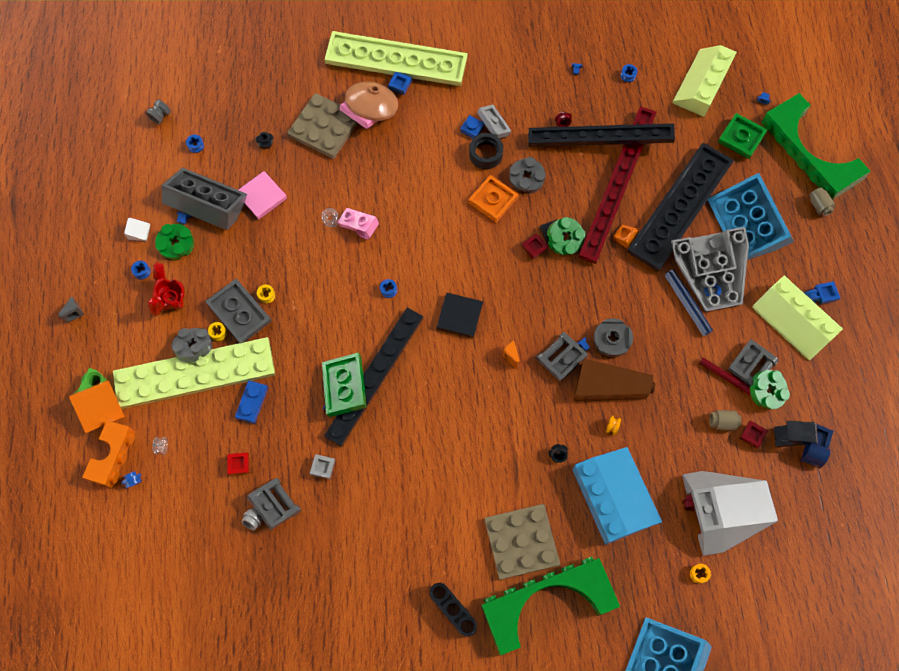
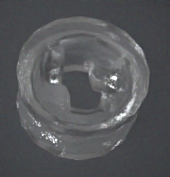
(330, 211)
(160, 445)

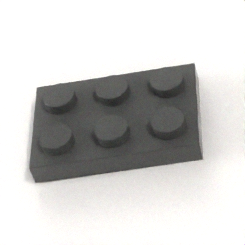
(238, 311)

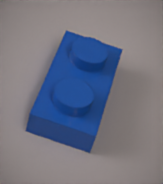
(251, 402)

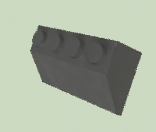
(203, 198)

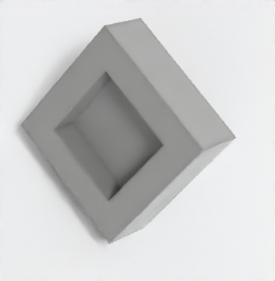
(322, 467)

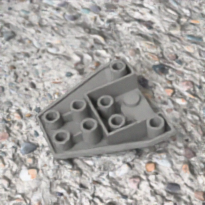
(718, 260)
(728, 508)

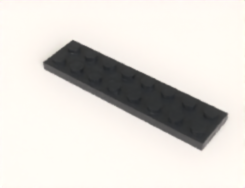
(680, 206)

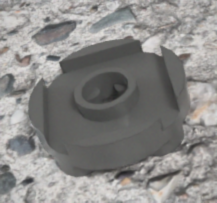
(530, 166)
(620, 330)
(185, 337)

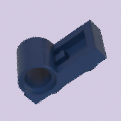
(818, 453)

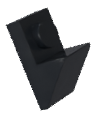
(795, 434)

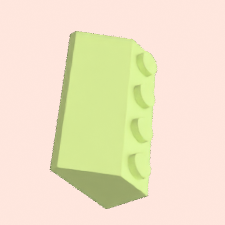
(704, 79)
(797, 318)

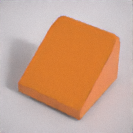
(625, 235)
(511, 355)

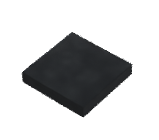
(459, 315)

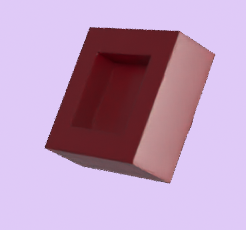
(534, 246)
(753, 434)

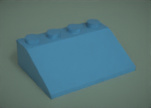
(752, 207)
(616, 495)
(667, 649)

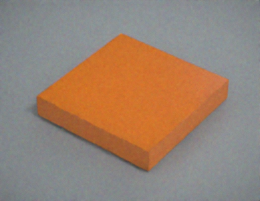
(493, 198)
(96, 406)

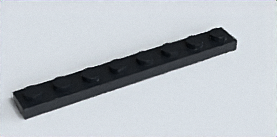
(601, 135)
(377, 373)

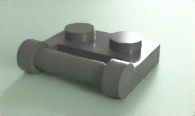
(748, 359)
(566, 361)
(269, 507)

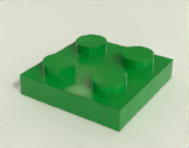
(742, 136)

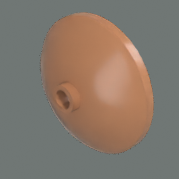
(371, 101)

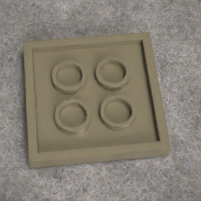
(322, 126)
(521, 542)

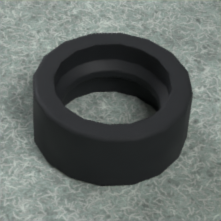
(486, 163)

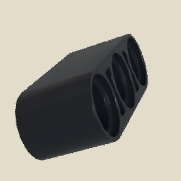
(449, 599)

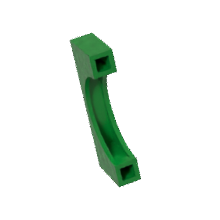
(832, 177)
(587, 580)

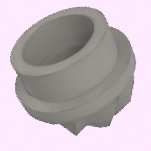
(251, 519)

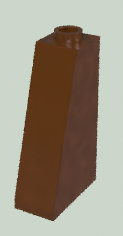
(609, 382)

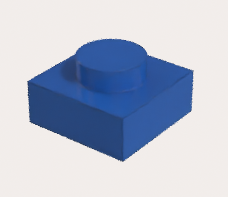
(400, 83)
(472, 127)
(827, 292)

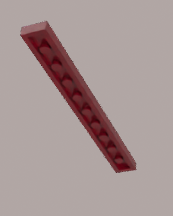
(614, 193)

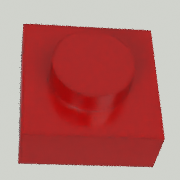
(238, 463)

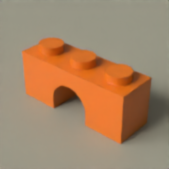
(106, 471)

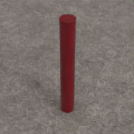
(725, 375)

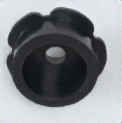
(265, 144)
(557, 456)

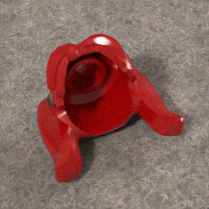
(163, 291)

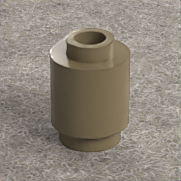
(822, 202)
(725, 420)

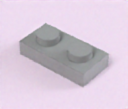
(494, 121)

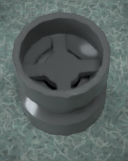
(158, 112)

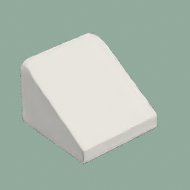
(137, 230)

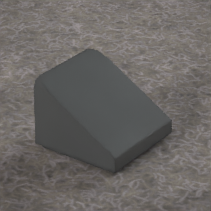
(71, 311)

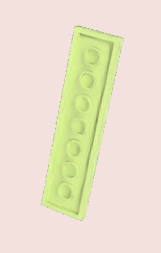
(393, 56)
(176, 378)

